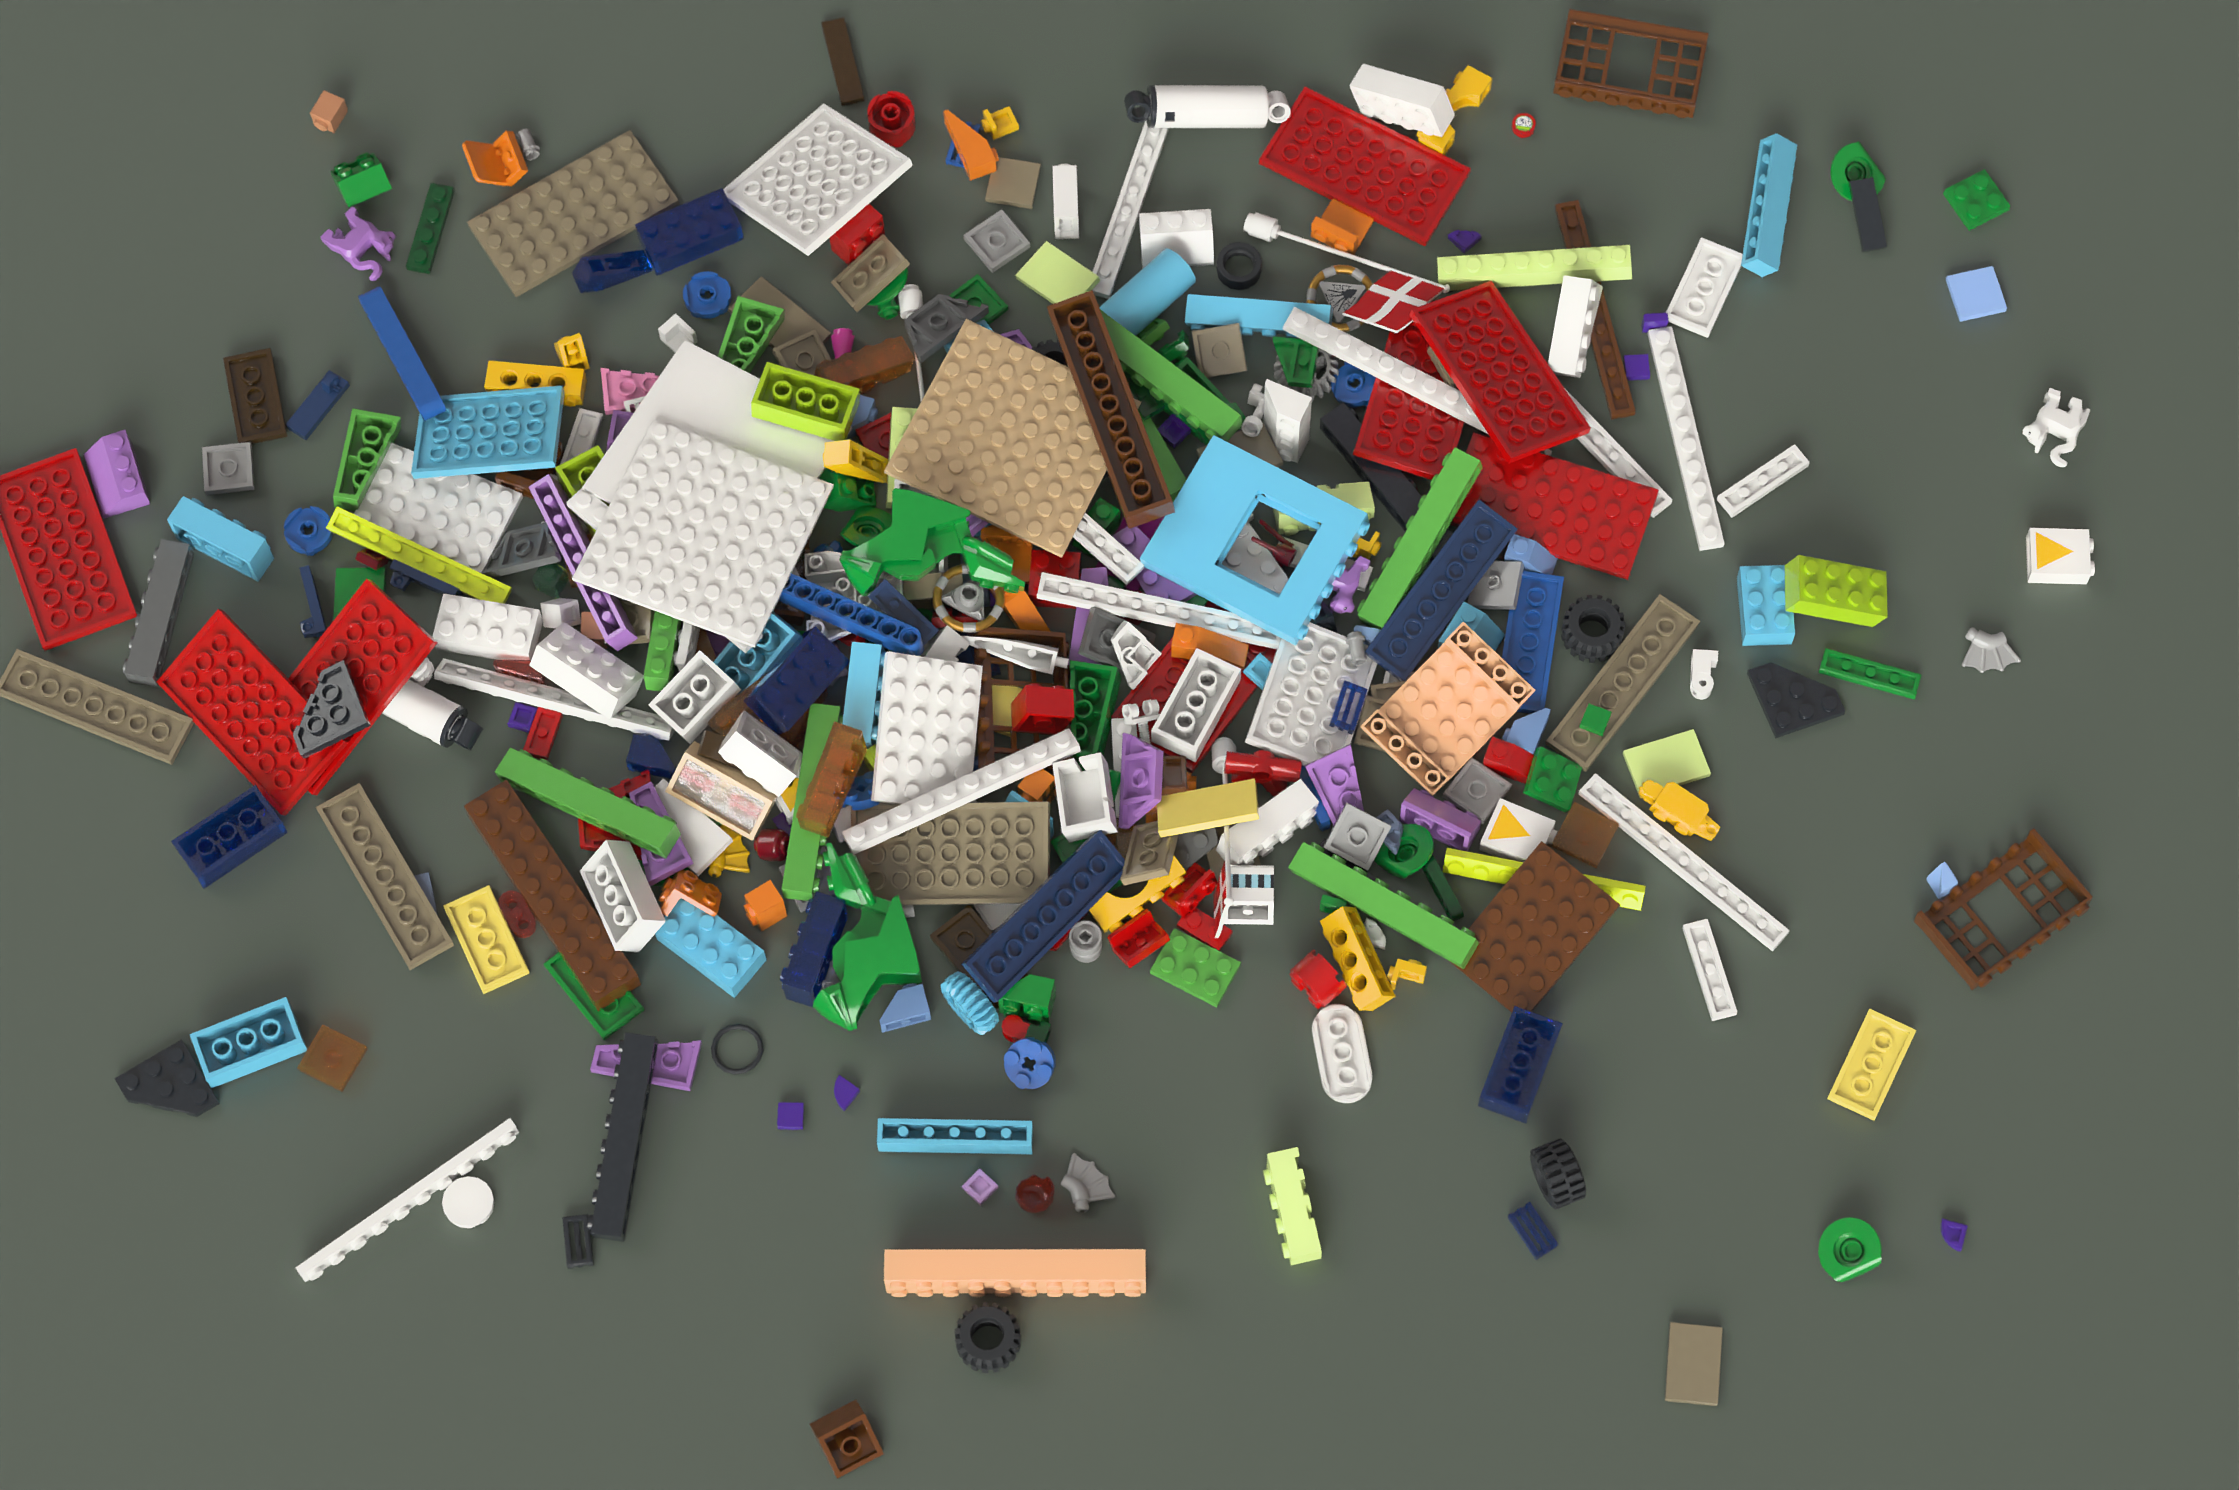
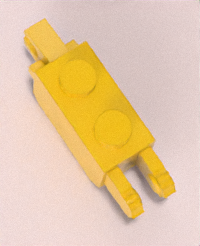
(1679, 808)

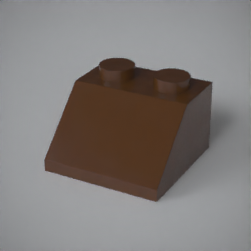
(846, 1438)

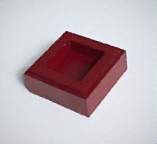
(371, 558)

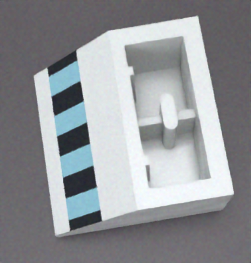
(1252, 894)

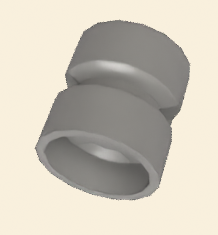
(1085, 941)

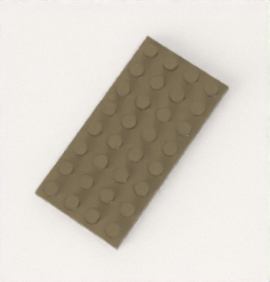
(572, 213)
(962, 856)

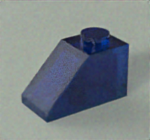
(648, 754)

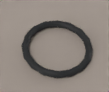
(734, 1027)

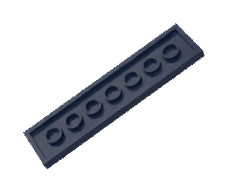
(1440, 591)
(1045, 916)

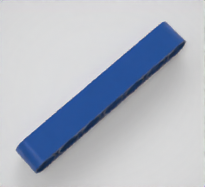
(402, 353)
(856, 621)

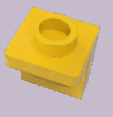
(999, 123)
(1367, 549)
(1409, 970)

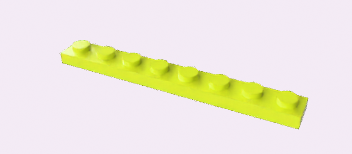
(417, 556)
(1501, 870)

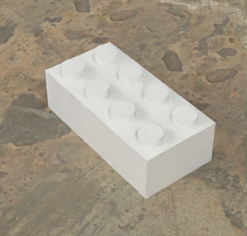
(1402, 100)
(487, 628)
(586, 670)
(1196, 705)
(1276, 823)
(622, 896)

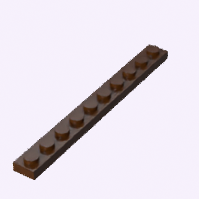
(1602, 336)

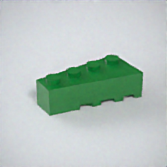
(1094, 704)

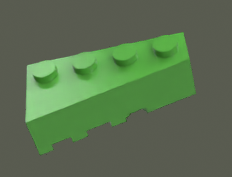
(749, 332)
(363, 452)

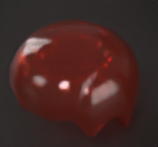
(1035, 1194)

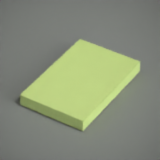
(1056, 275)
(1668, 760)

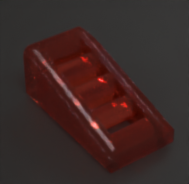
(519, 669)

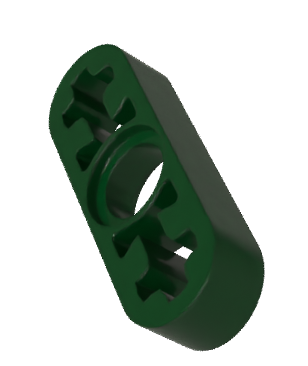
(1442, 890)

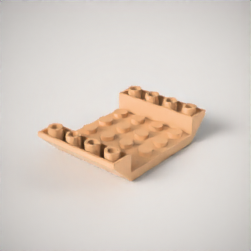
(1448, 709)

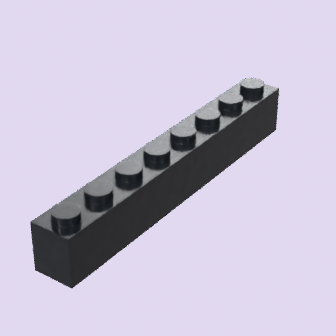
(1387, 483)
(624, 1137)

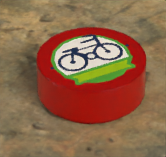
(1523, 125)

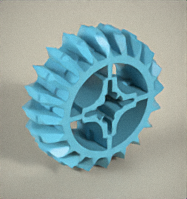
(969, 1003)

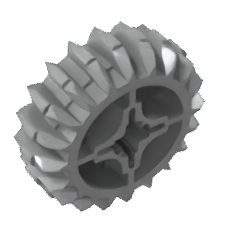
(1324, 360)

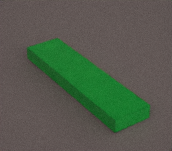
(1870, 673)

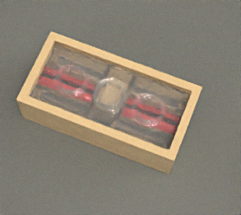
(721, 793)

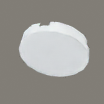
(468, 1202)

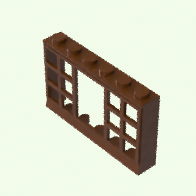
(1623, 96)
(985, 725)
(1980, 881)

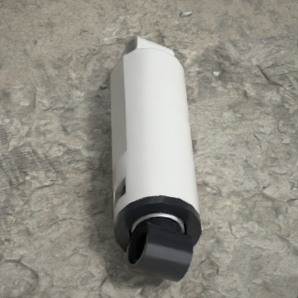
(1206, 106)
(433, 716)

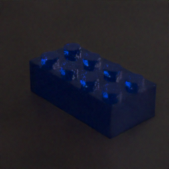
(689, 231)
(796, 680)
(229, 836)
(814, 948)
(1520, 1064)

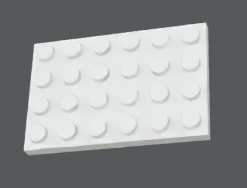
(447, 514)
(1302, 695)
(924, 726)

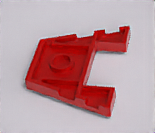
(593, 837)

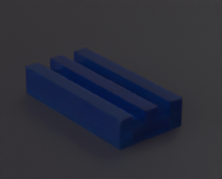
(1342, 724)
(1522, 1213)

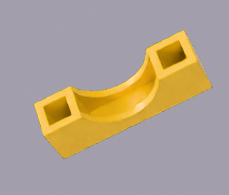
(1468, 90)
(1112, 910)

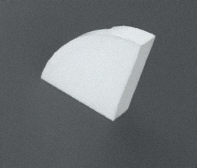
(1375, 934)

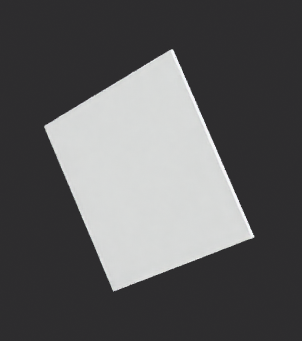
(714, 402)
(703, 533)

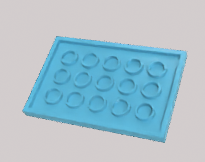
(490, 433)

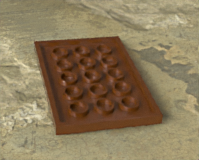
(1535, 929)

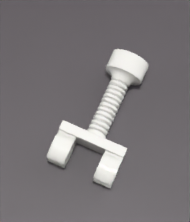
(1252, 424)
(1131, 713)

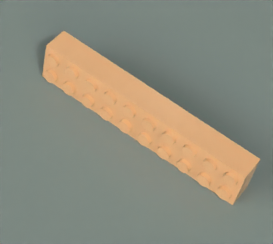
(1015, 1272)

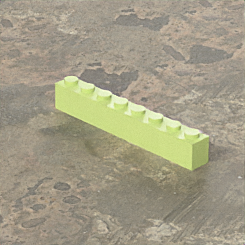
(1535, 267)

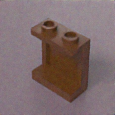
(522, 479)

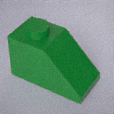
(1106, 516)

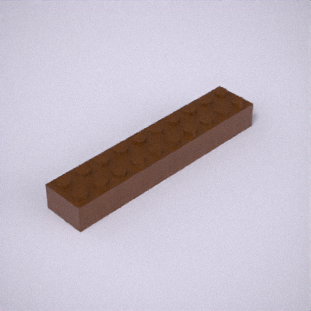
(1110, 409)
(552, 895)

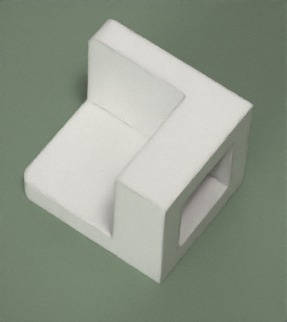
(675, 331)
(559, 611)

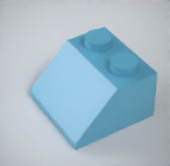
(1478, 622)

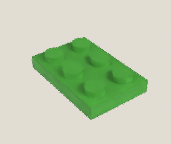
(1195, 967)

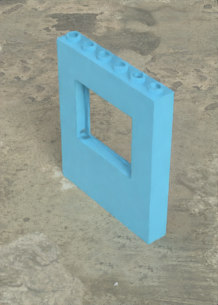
(1213, 513)

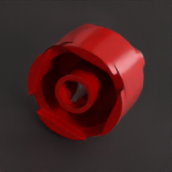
(891, 118)
(1317, 979)

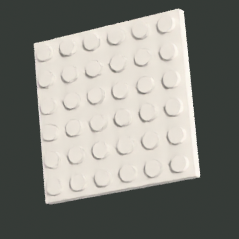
(816, 179)

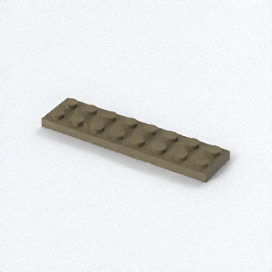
(1624, 679)
(94, 706)
(384, 876)

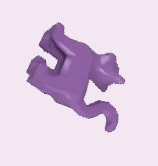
(358, 241)
(1347, 585)

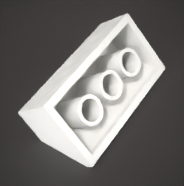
(1287, 419)

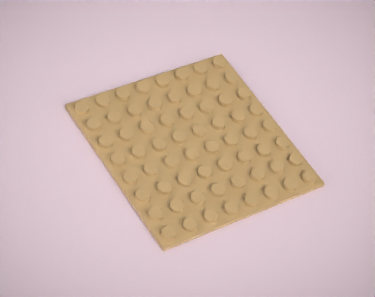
(1004, 440)

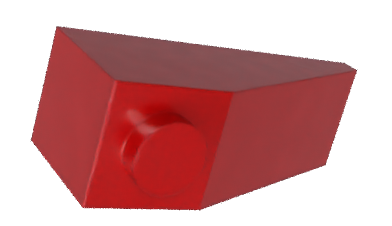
(1508, 760)

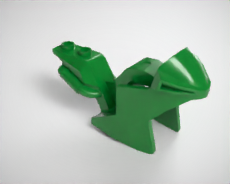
(919, 538)
(871, 954)

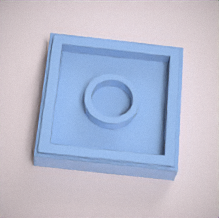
(1976, 293)

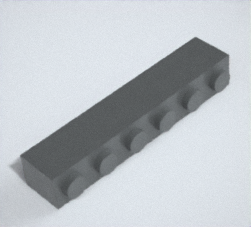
(158, 613)

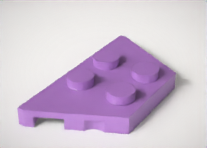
(1139, 779)

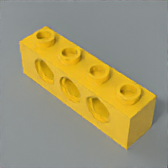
(501, 373)
(1368, 966)

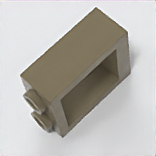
(921, 592)

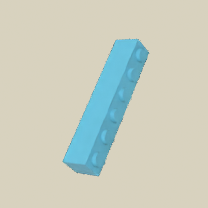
(1769, 205)
(1252, 314)
(955, 1136)

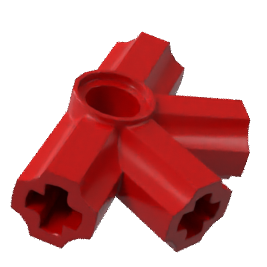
(1264, 767)

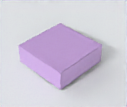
(980, 1186)

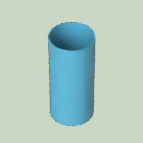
(1150, 291)

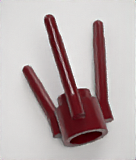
(1284, 553)

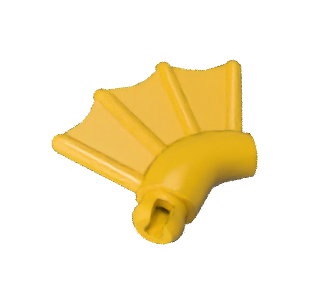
(732, 858)

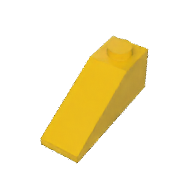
(572, 352)
(854, 460)

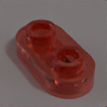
(517, 915)

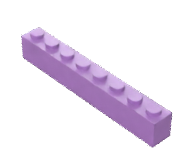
(573, 544)

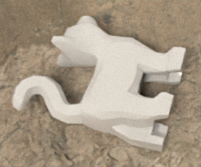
(2059, 423)

